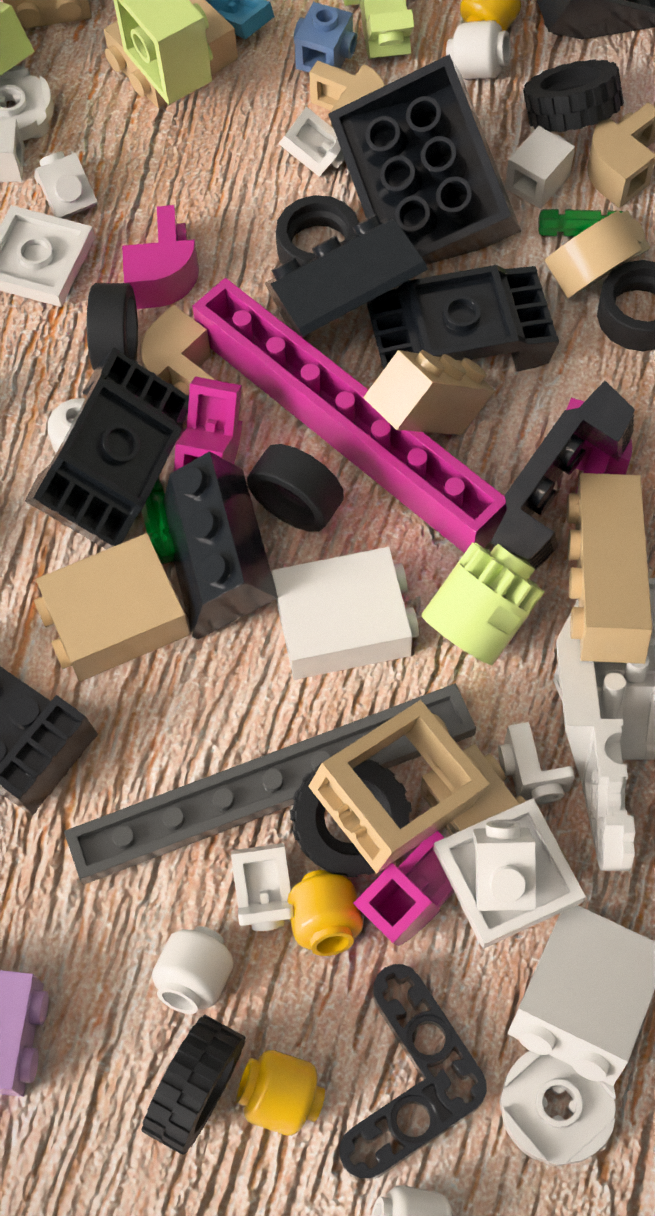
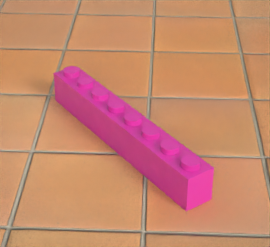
(334, 408)

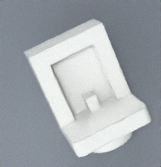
(313, 142)
(64, 184)
(520, 760)
(505, 867)
(262, 886)

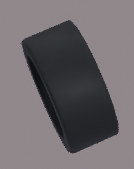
(308, 213)
(111, 321)
(613, 322)
(295, 487)

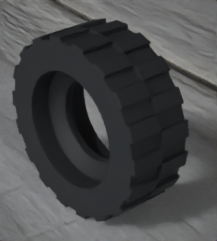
(573, 95)
(314, 836)
(193, 1084)

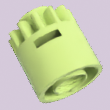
(484, 601)

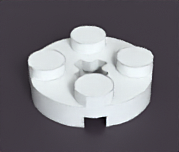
(32, 101)
(556, 1139)

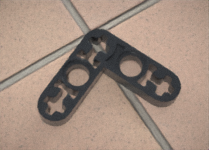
(429, 1092)

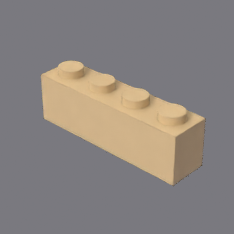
(610, 569)

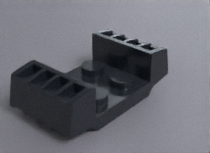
(467, 317)
(602, 421)
(112, 451)
(36, 742)

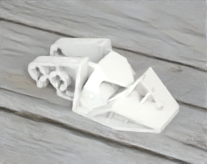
(607, 721)

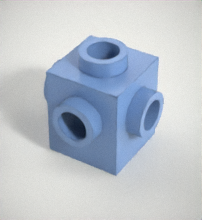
(322, 32)

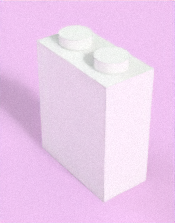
(344, 612)
(588, 995)

